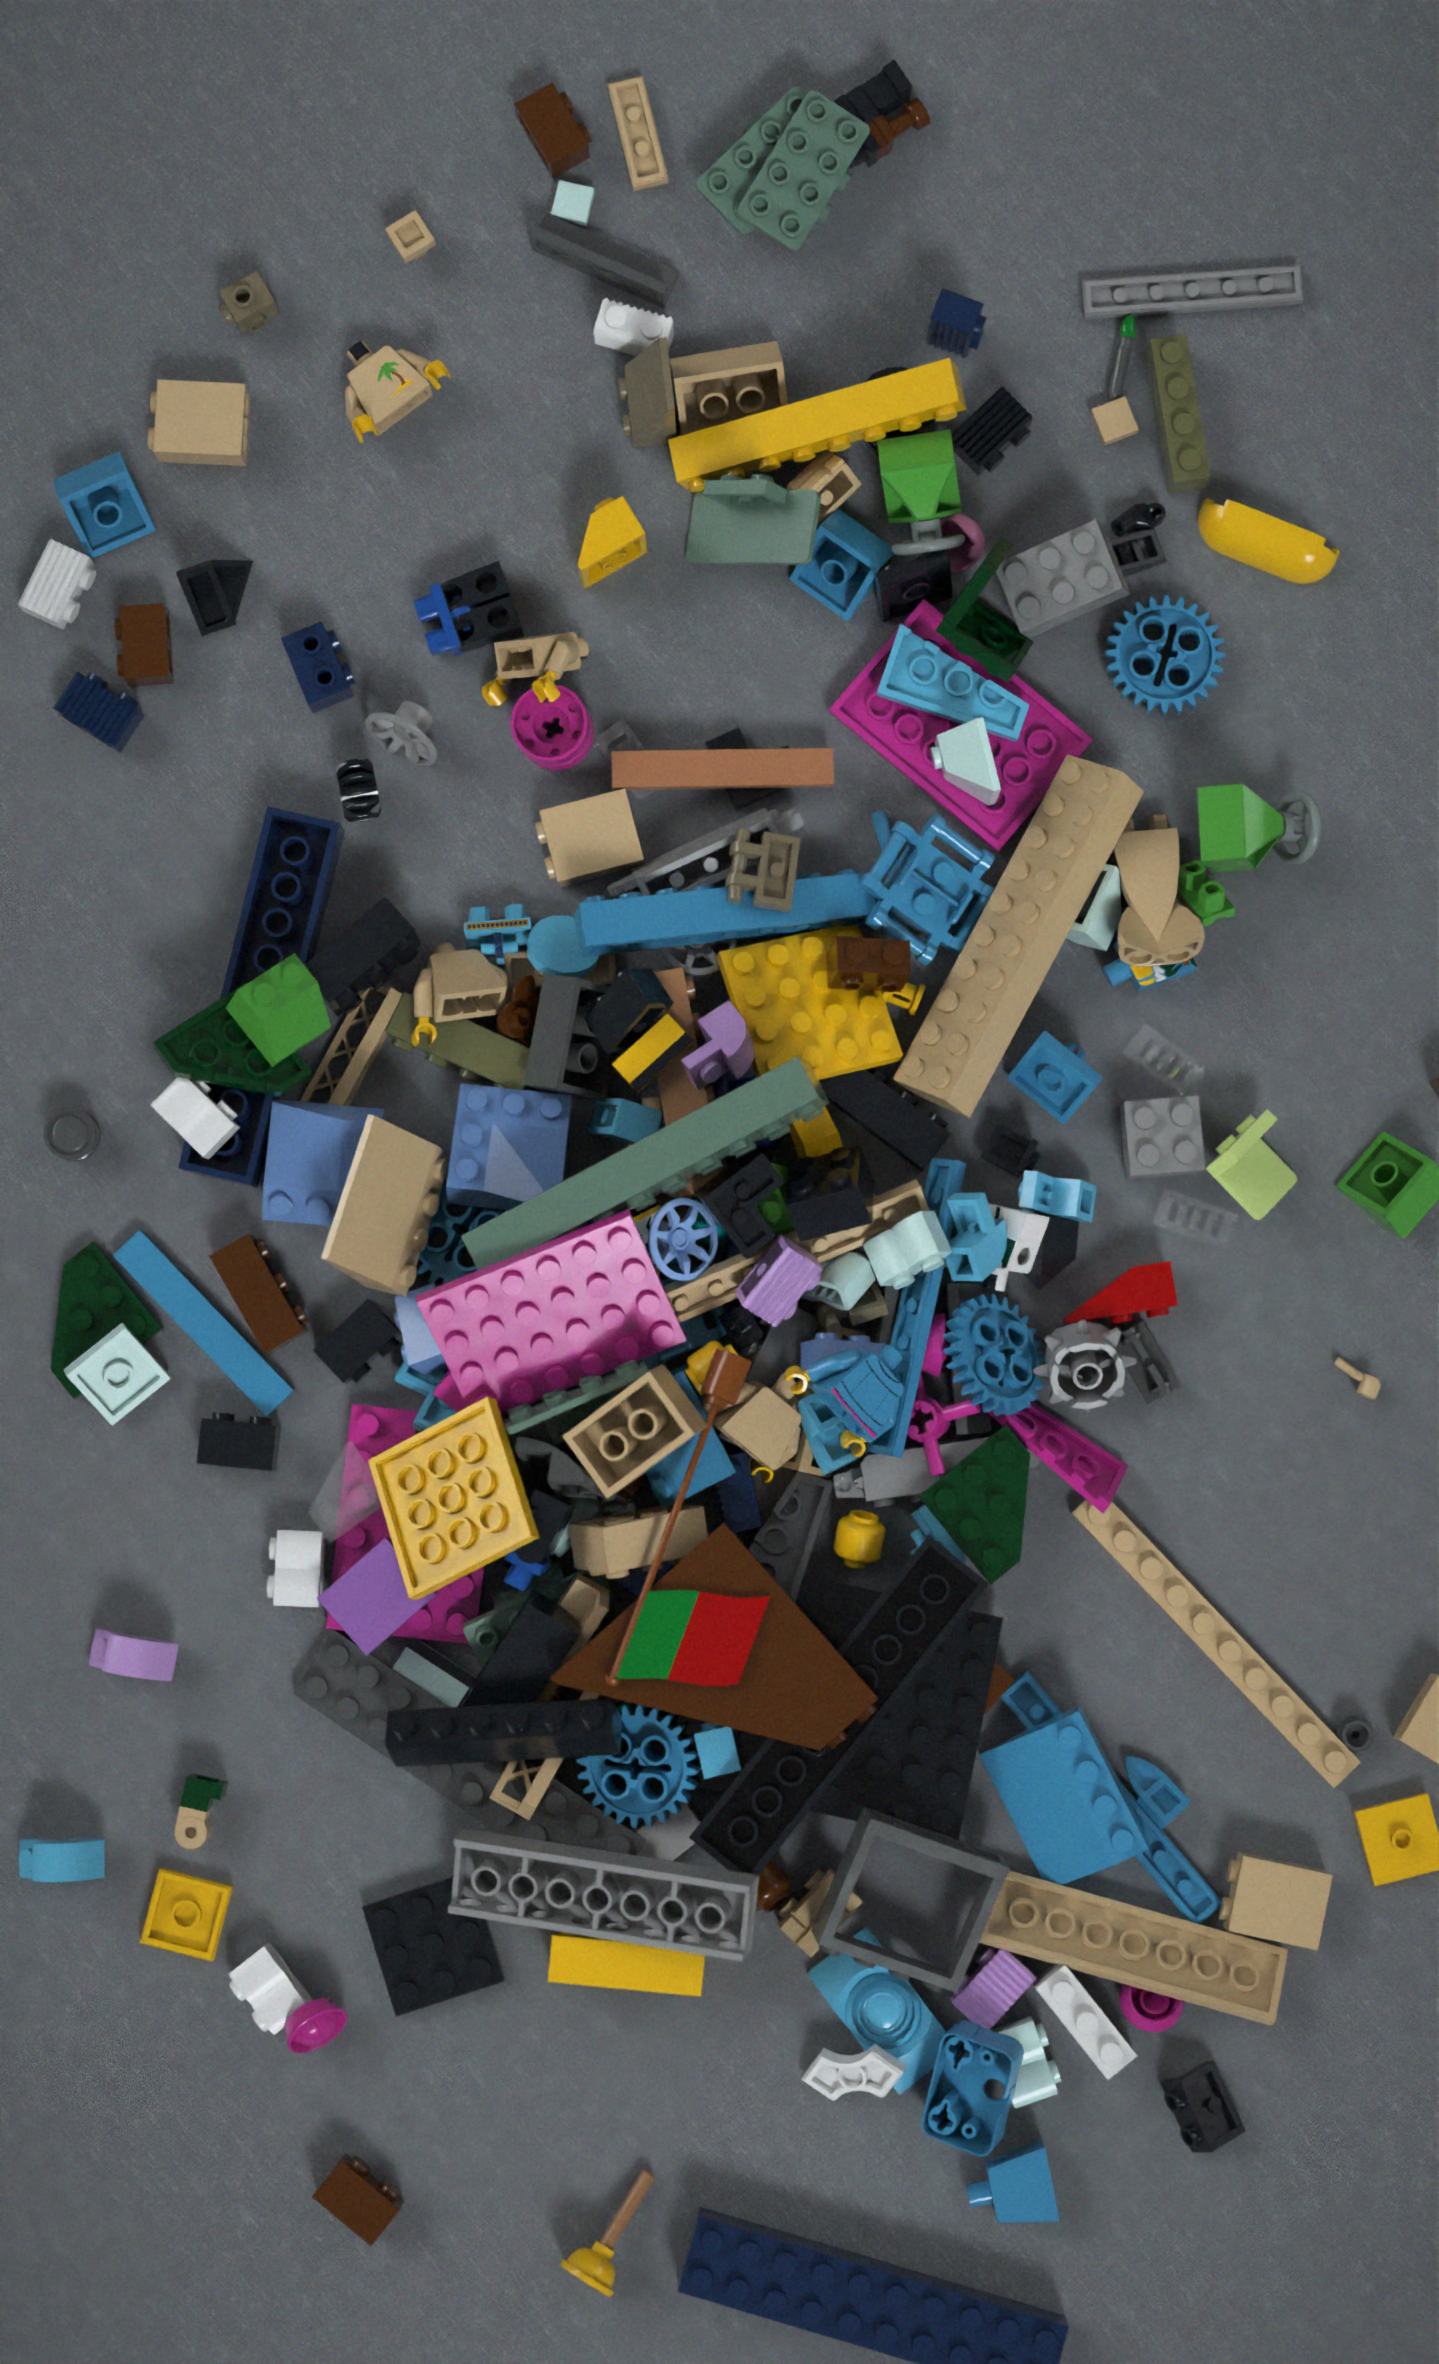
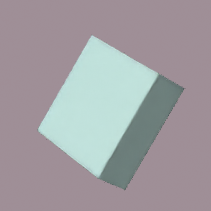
(573, 203)

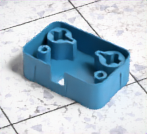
(959, 2080)

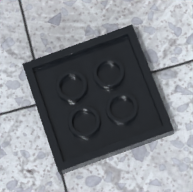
(427, 1950)

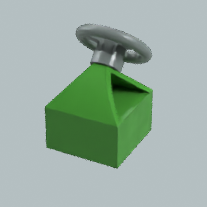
(921, 488)
(1242, 828)

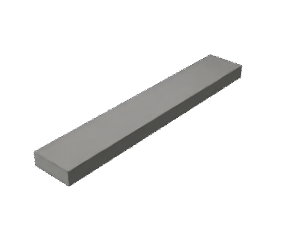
(1192, 292)

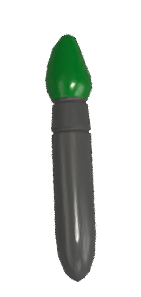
(1122, 356)

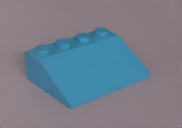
(1065, 1798)

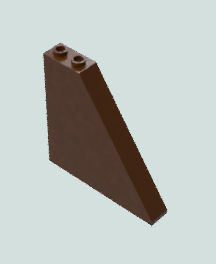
(793, 1679)

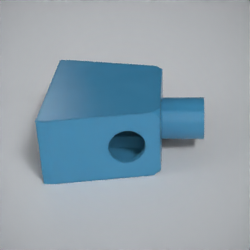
(1017, 2186)

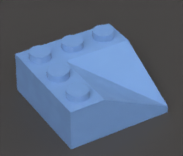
(507, 1145)
(310, 1159)

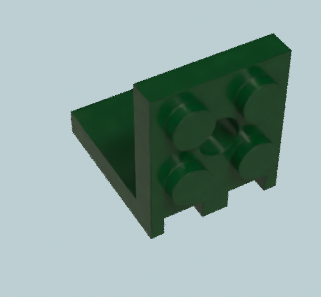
(981, 632)

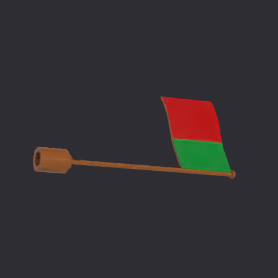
(691, 1632)

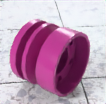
(530, 725)

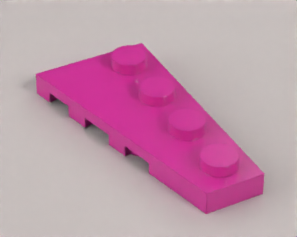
(1068, 1453)

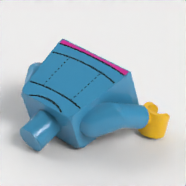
(857, 1390)

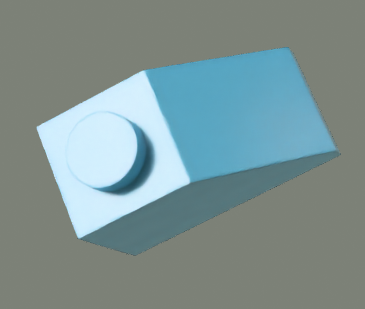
(624, 1120)

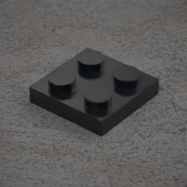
(906, 585)

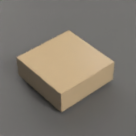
(1114, 421)

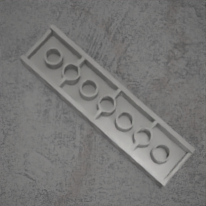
(605, 1893)

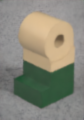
(193, 1820)

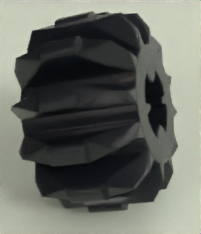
(358, 790)

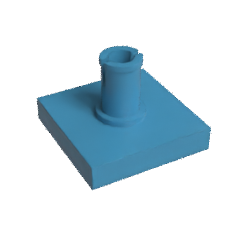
(1055, 1076)

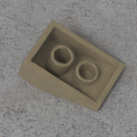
(649, 397)

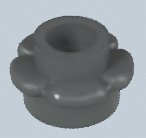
(1364, 1730)

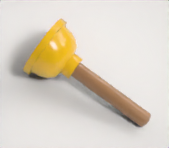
(594, 2263)

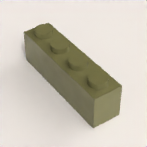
(1177, 414)
(463, 1045)

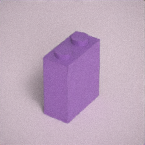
(372, 1598)

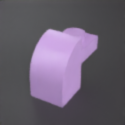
(726, 1047)
(133, 1655)

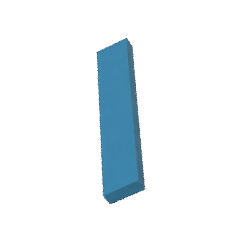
(203, 1323)

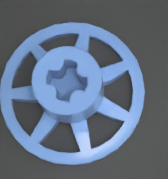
(677, 1239)

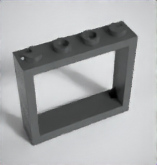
(875, 1823)

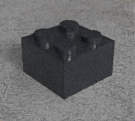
(829, 1193)

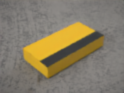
(652, 1053)

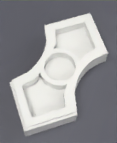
(868, 2071)

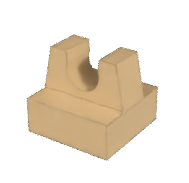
(410, 237)

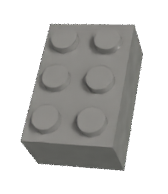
(1062, 579)

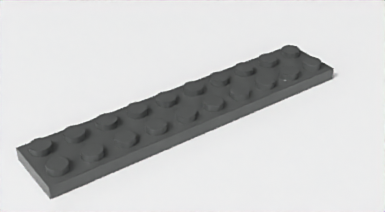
(362, 1689)

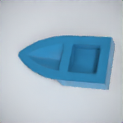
(1156, 1791)

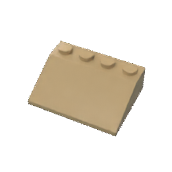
(386, 1207)

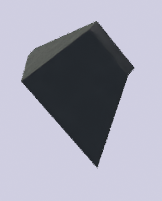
(215, 592)
(1055, 1251)

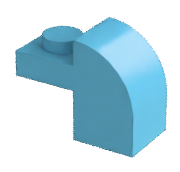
(1057, 1196)
(979, 1241)
(62, 1859)

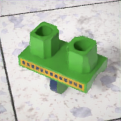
(1201, 895)

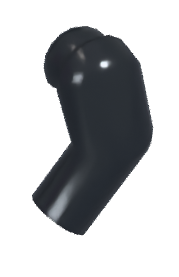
(1138, 517)

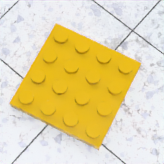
(793, 1013)
(453, 1498)

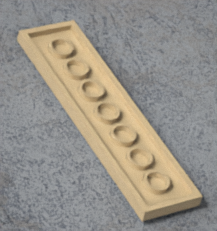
(1137, 1947)

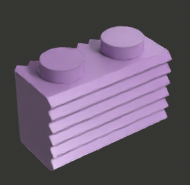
(779, 1281)
(992, 1986)

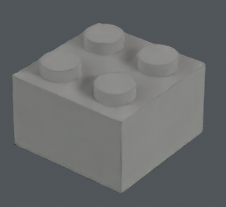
(1162, 1137)

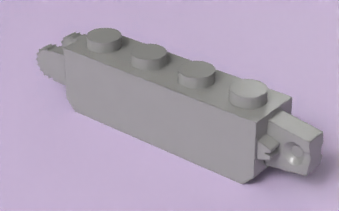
(705, 858)
(888, 1477)

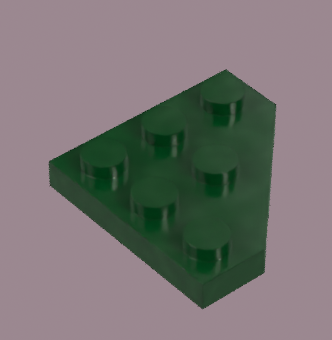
(219, 1052)
(90, 1306)
(985, 1503)

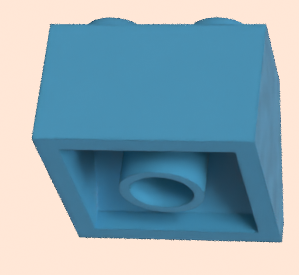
(104, 505)
(843, 564)

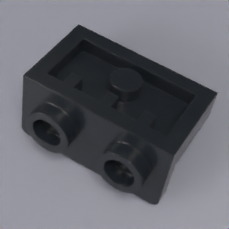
(1203, 2108)

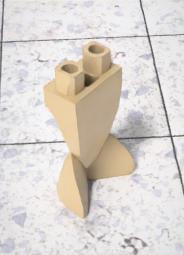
(1153, 925)

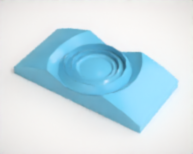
(881, 2011)

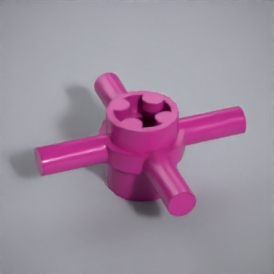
(936, 1427)

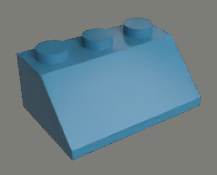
(711, 1468)

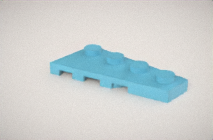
(948, 688)

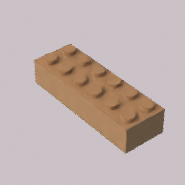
(676, 1091)

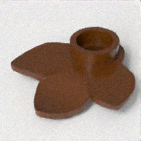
(519, 1015)

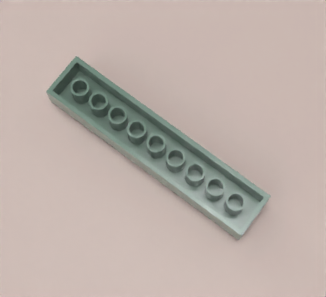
(656, 1163)

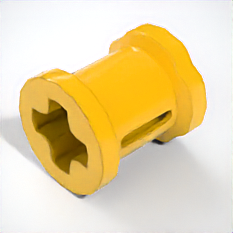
(908, 998)

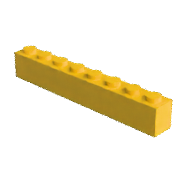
(819, 424)

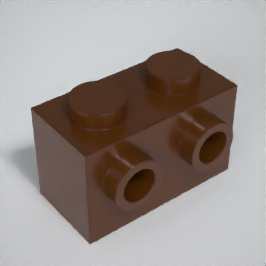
(868, 964)

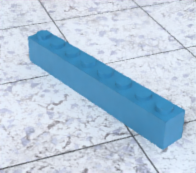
(706, 916)

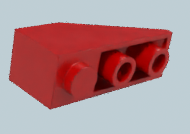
(1135, 1291)

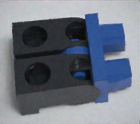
(472, 611)
(550, 1520)

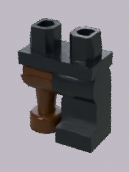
(876, 100)

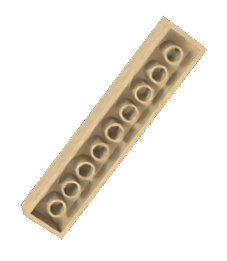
(1018, 935)

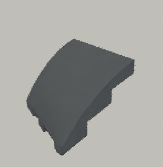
(567, 1476)

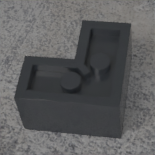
(732, 1201)

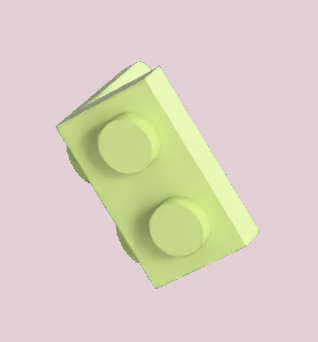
(1251, 1168)

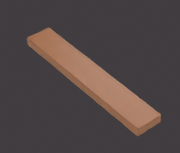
(722, 768)

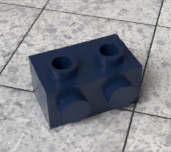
(317, 666)

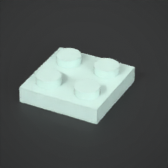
(117, 1374)

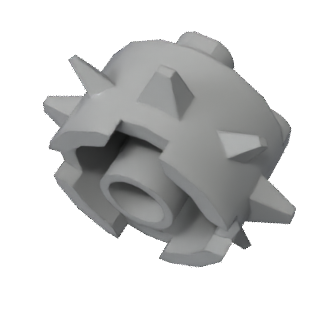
(1084, 1365)

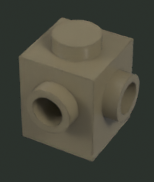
(248, 304)

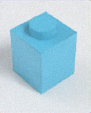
(717, 1750)

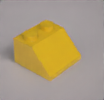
(610, 541)

